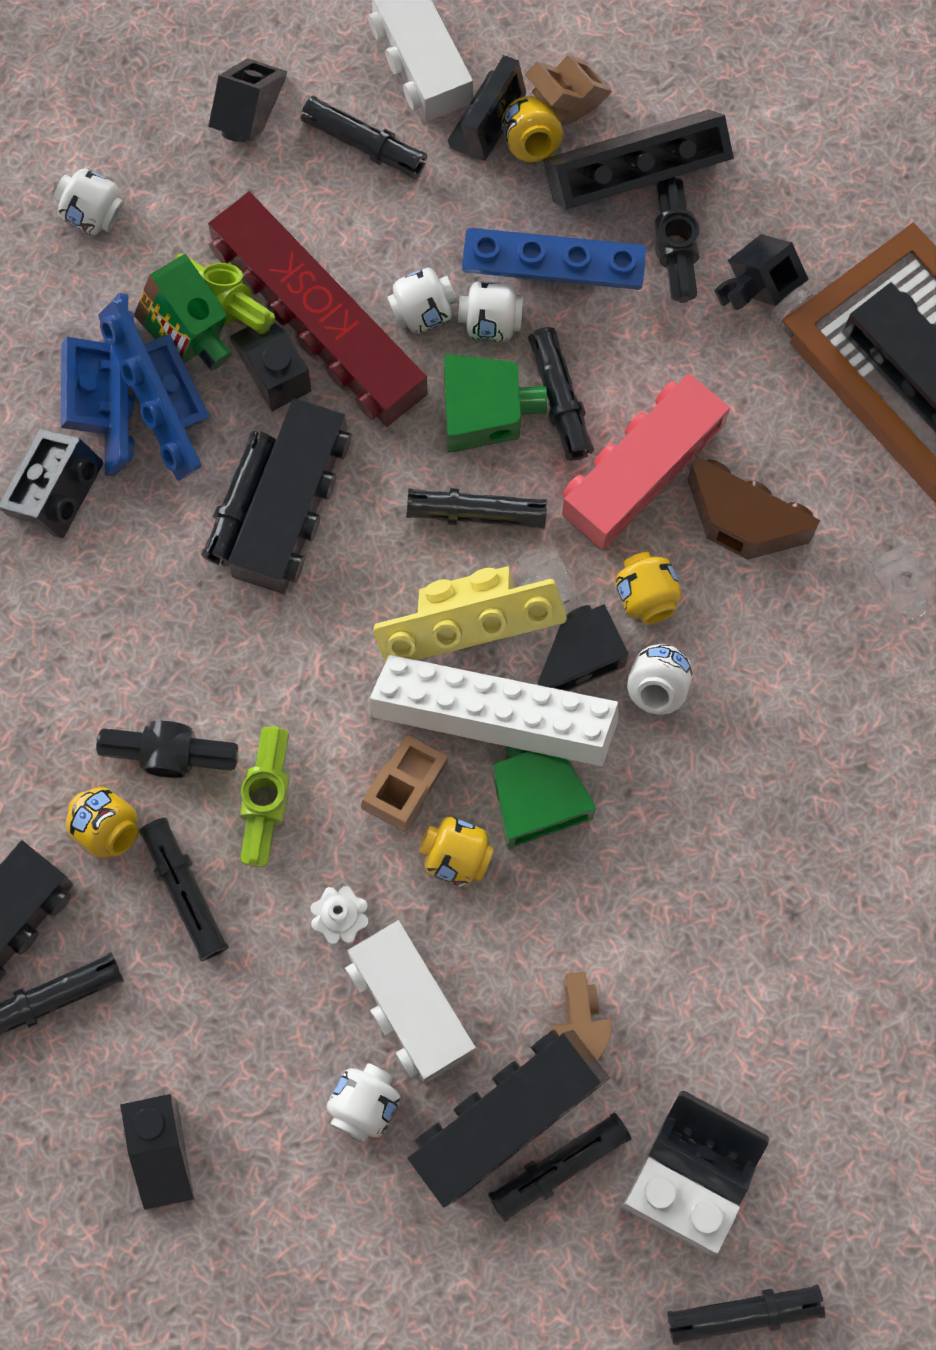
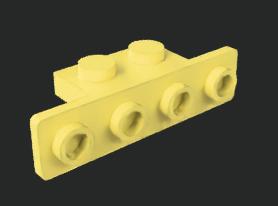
(470, 614)

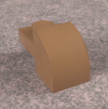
(568, 88)
(404, 783)
(581, 1004)

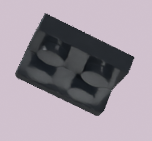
(481, 122)
(52, 482)

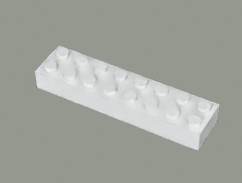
(495, 710)

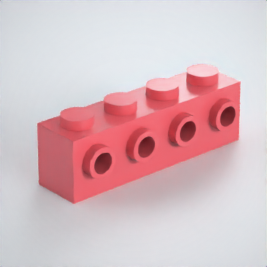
(644, 460)

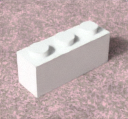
(423, 55)
(409, 1003)

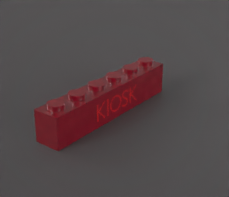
(318, 310)

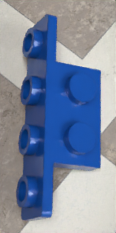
(554, 258)
(161, 386)
(97, 396)

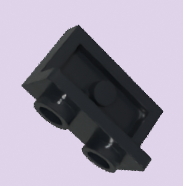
(709, 1147)

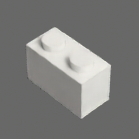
(680, 1207)

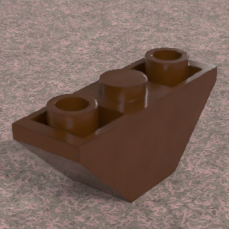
(745, 513)

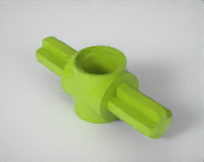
(234, 296)
(262, 819)

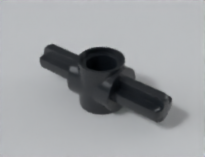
(677, 257)
(167, 749)

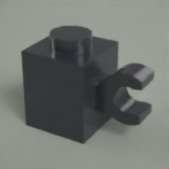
(763, 271)

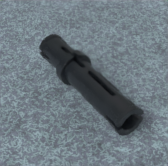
(378, 144)
(564, 405)
(239, 497)
(476, 508)
(159, 839)
(58, 993)
(509, 1200)
(746, 1314)

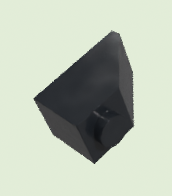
(245, 99)
(273, 364)
(583, 650)
(157, 1151)

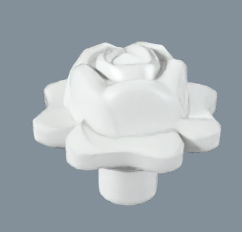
(339, 915)

